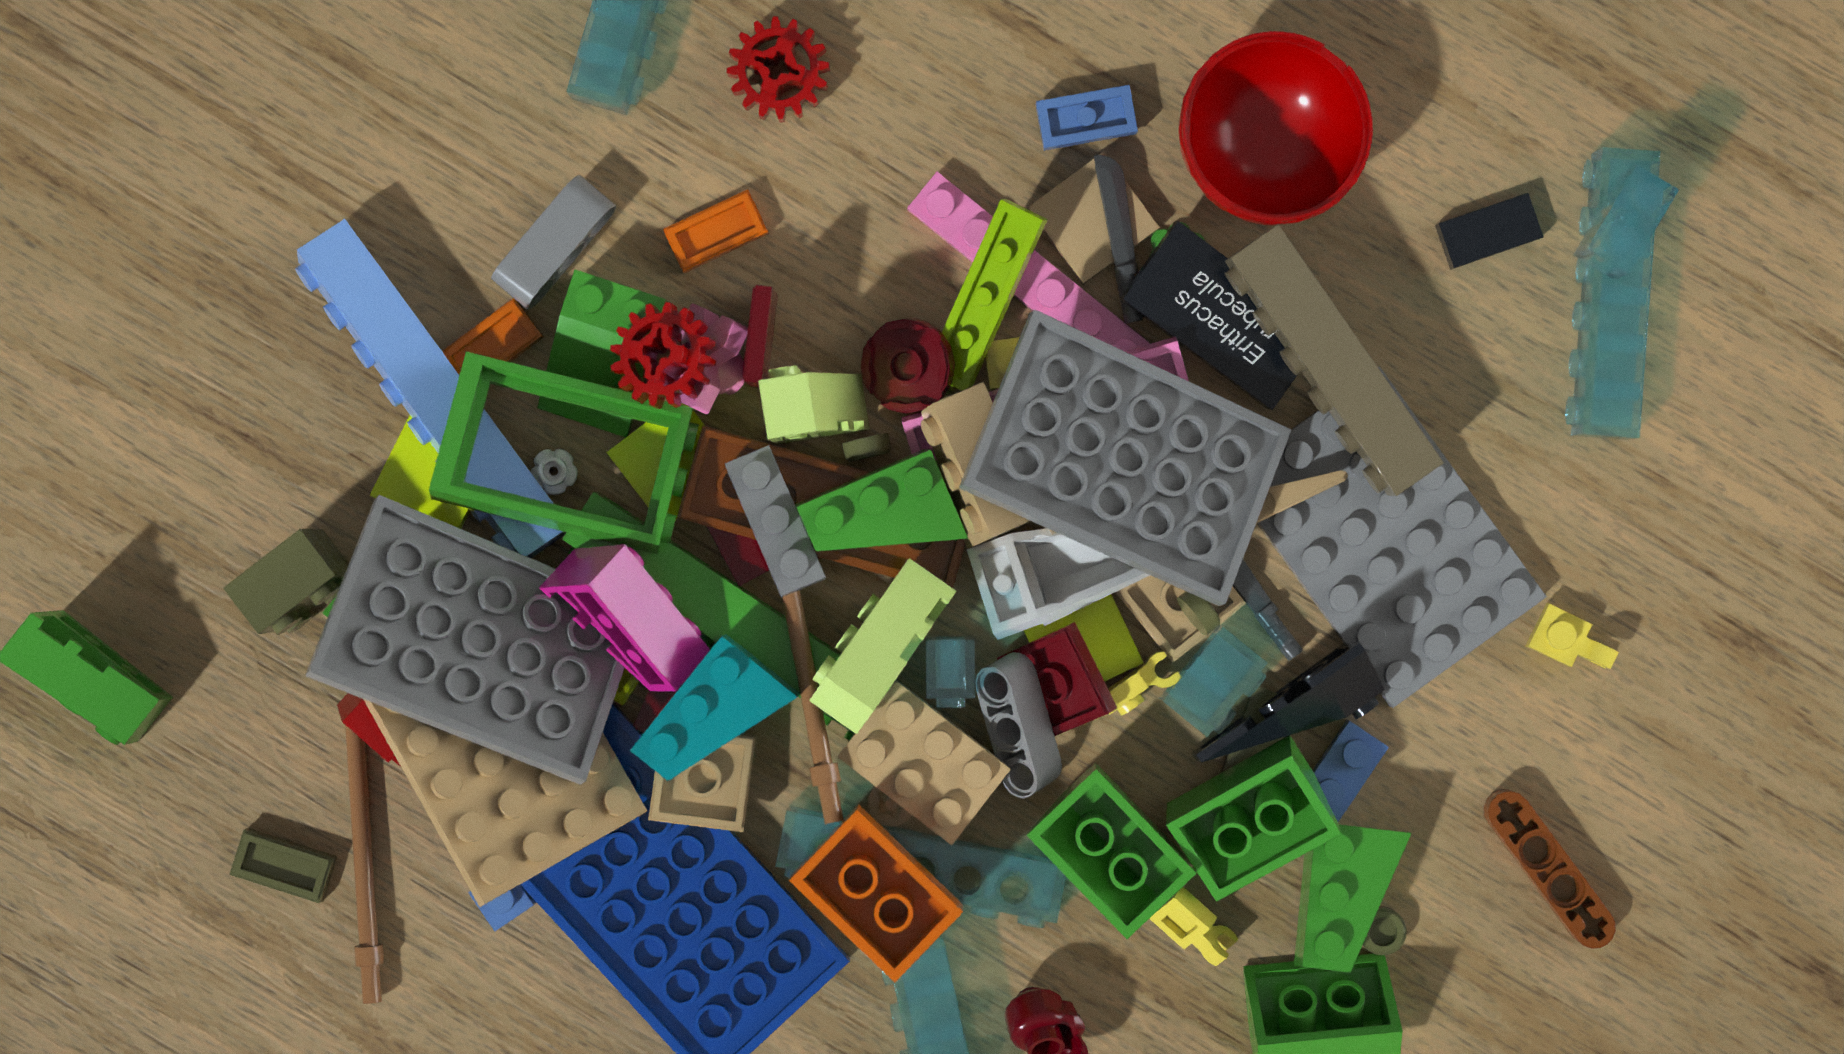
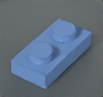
(1086, 117)
(1347, 766)

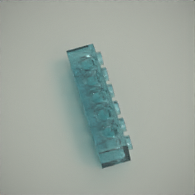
(1044, 880)

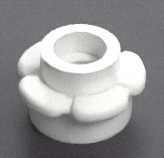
(566, 470)

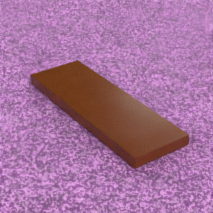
(714, 503)

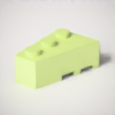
(811, 404)
(881, 646)

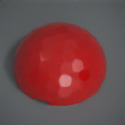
(1275, 128)

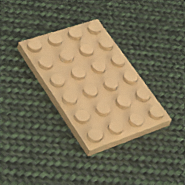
(501, 814)

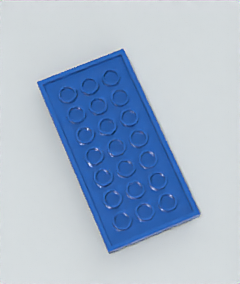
(687, 924)

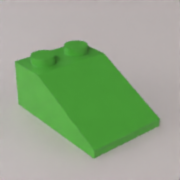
(583, 343)

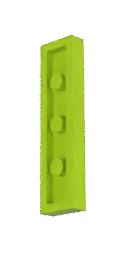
(990, 287)

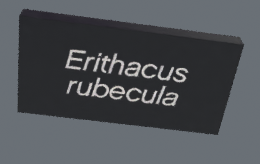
(1191, 299)

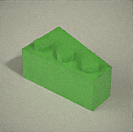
(884, 507)
(85, 675)
(1343, 893)

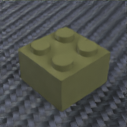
(289, 582)

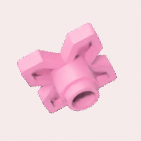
(728, 372)

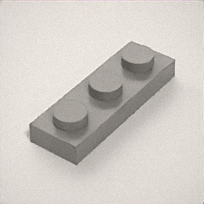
(775, 521)

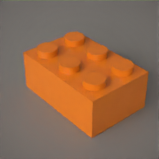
(876, 893)

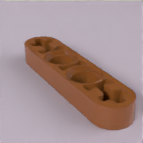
(1553, 865)

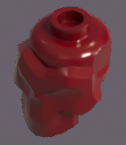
(1044, 1023)

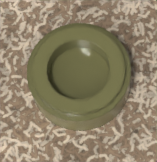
(867, 447)
(1199, 612)
(1386, 932)

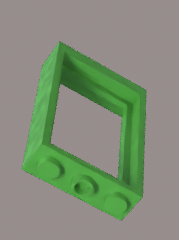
(463, 425)

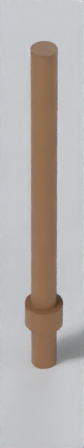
(824, 773)
(369, 952)

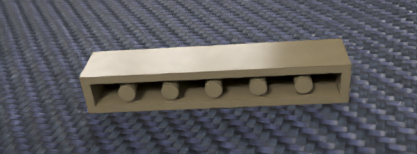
(1333, 363)

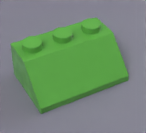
(1252, 818)
(1111, 851)
(1322, 1009)

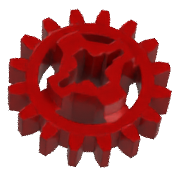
(785, 50)
(662, 374)

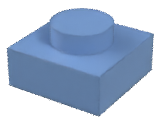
(506, 907)

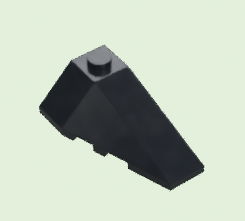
(1324, 693)

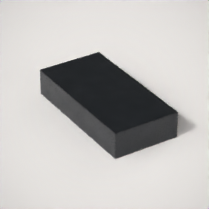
(1489, 231)

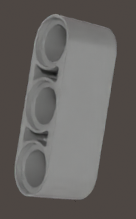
(553, 242)
(1018, 723)

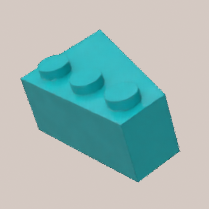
(711, 708)

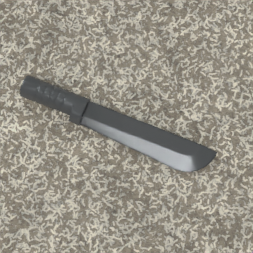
(1117, 217)
(1264, 611)

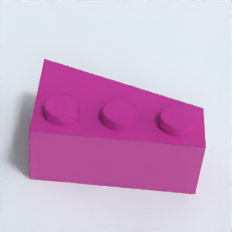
(630, 611)

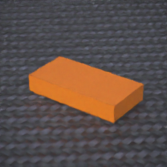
(715, 231)
(499, 336)

